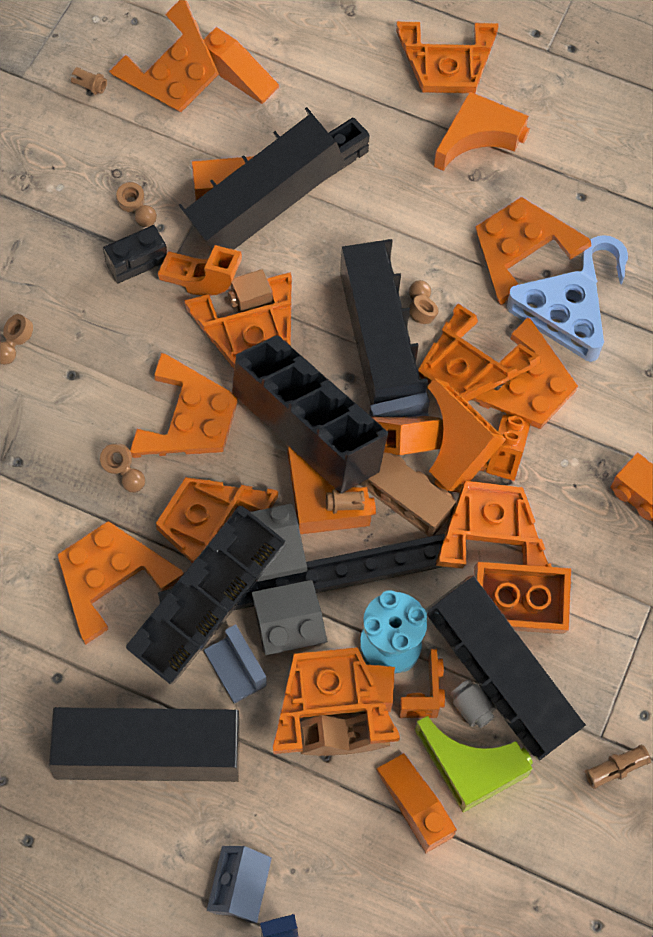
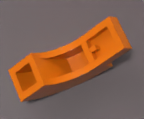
(202, 275)

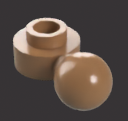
(144, 214)
(422, 308)
(16, 331)
(132, 479)

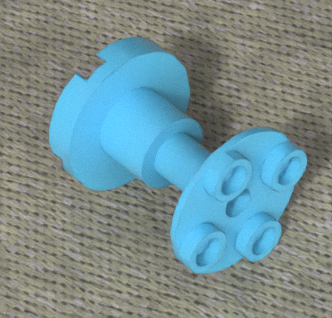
(393, 631)

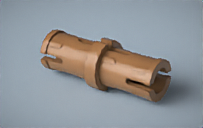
(617, 766)

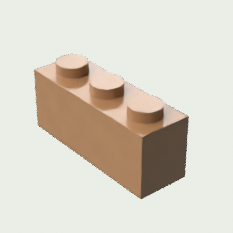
(411, 495)

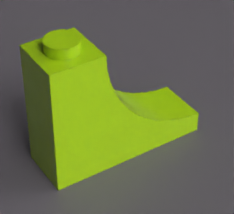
(471, 771)

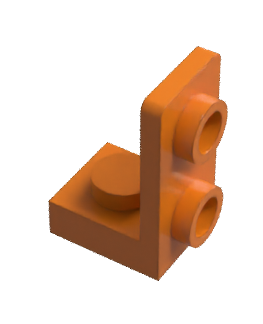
(508, 456)
(416, 704)

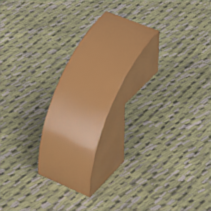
(336, 736)

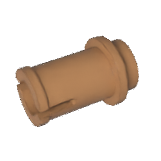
(95, 83)
(344, 501)

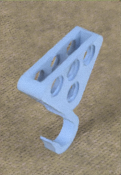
(551, 300)

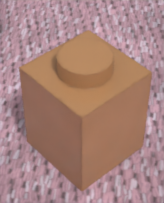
(250, 291)

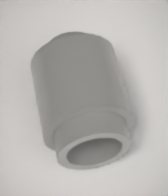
(473, 704)

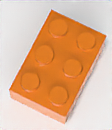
(528, 595)

